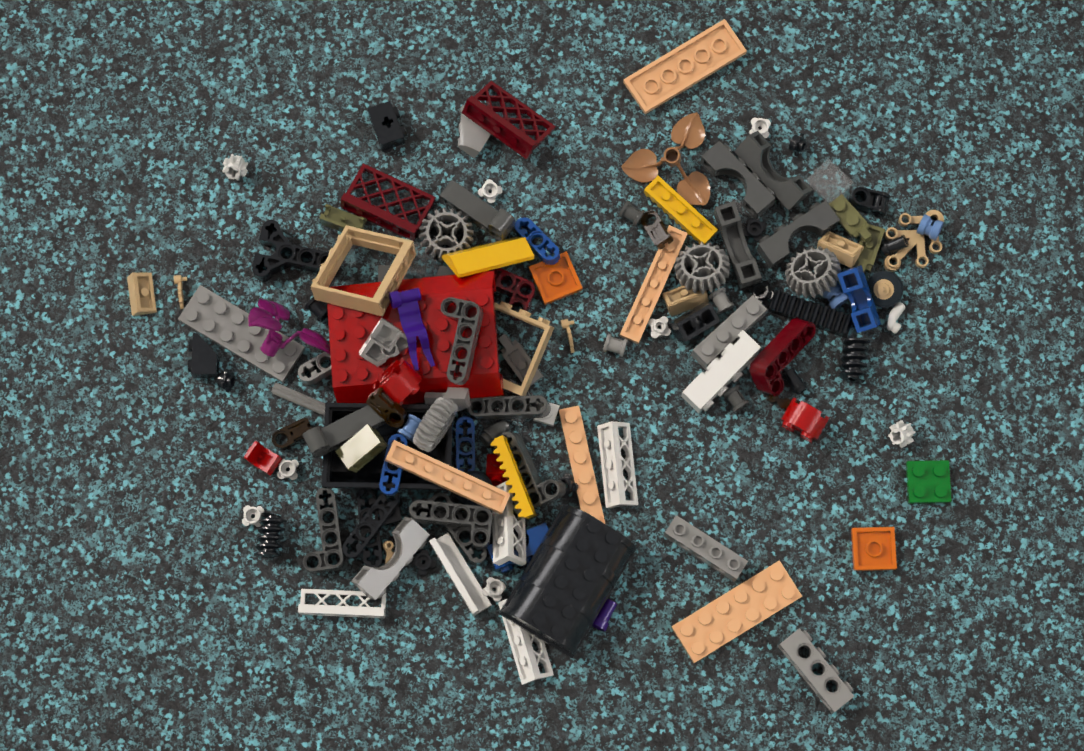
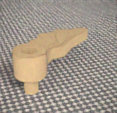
(178, 280)
(565, 325)
(388, 545)

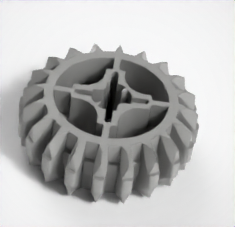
(440, 240)
(703, 273)
(800, 275)
(435, 424)

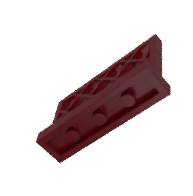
(502, 127)
(376, 213)

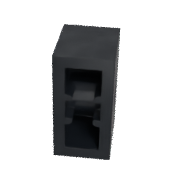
(384, 114)
(694, 322)

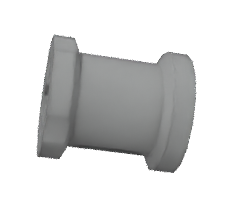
(721, 300)
(615, 345)

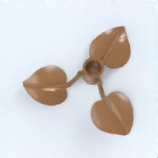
(643, 167)

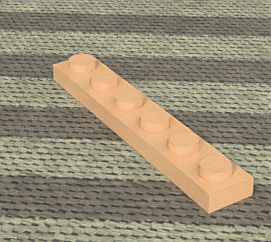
(653, 287)
(581, 462)
(447, 477)

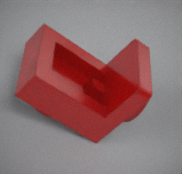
(262, 458)
(493, 470)

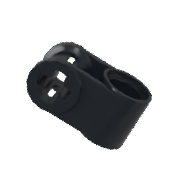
(873, 203)

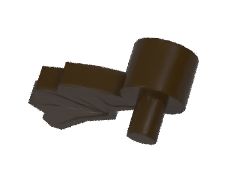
(782, 403)

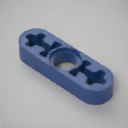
(539, 249)
(459, 432)
(384, 479)

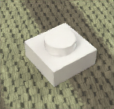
(550, 419)

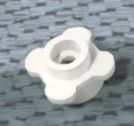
(760, 122)
(490, 185)
(664, 331)
(288, 474)
(248, 511)
(494, 583)

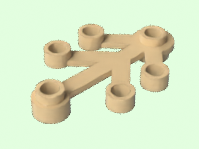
(914, 239)

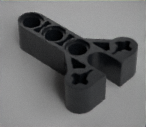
(275, 262)

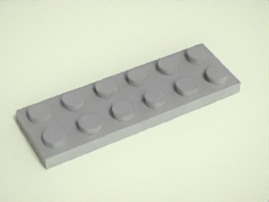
(230, 329)

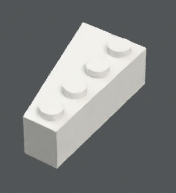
(721, 373)

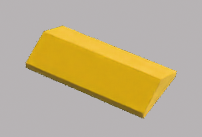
(489, 256)

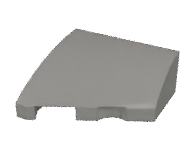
(472, 136)
(383, 343)
(458, 395)

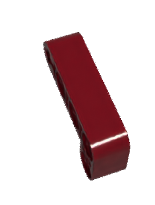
(513, 291)
(778, 354)

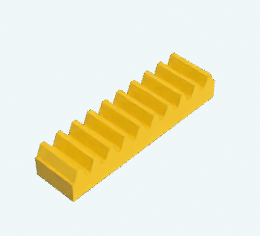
(680, 210)
(513, 474)

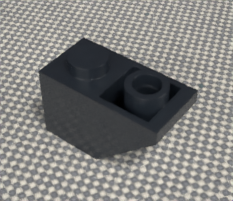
(204, 359)

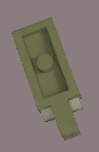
(851, 219)
(870, 251)

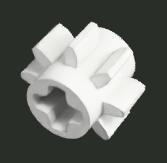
(235, 167)
(901, 433)

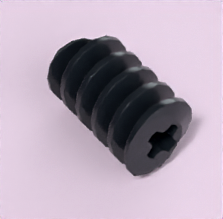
(853, 359)
(270, 536)

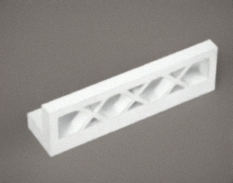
(614, 464)
(504, 536)
(460, 574)
(338, 610)
(524, 655)

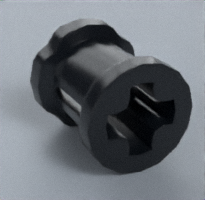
(317, 309)

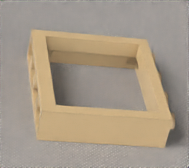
(402, 248)
(540, 323)

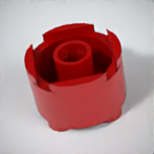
(399, 381)
(804, 419)

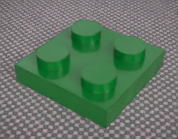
(928, 482)

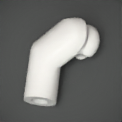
(893, 317)

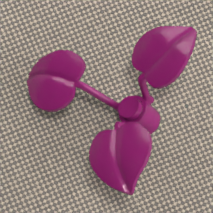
(264, 318)

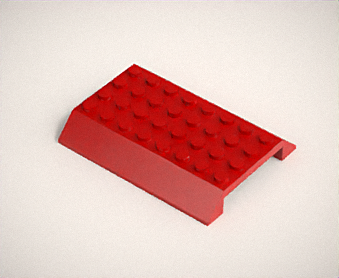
(350, 328)

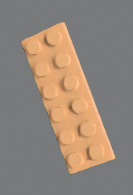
(684, 66)
(736, 611)

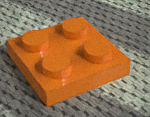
(555, 280)
(873, 548)

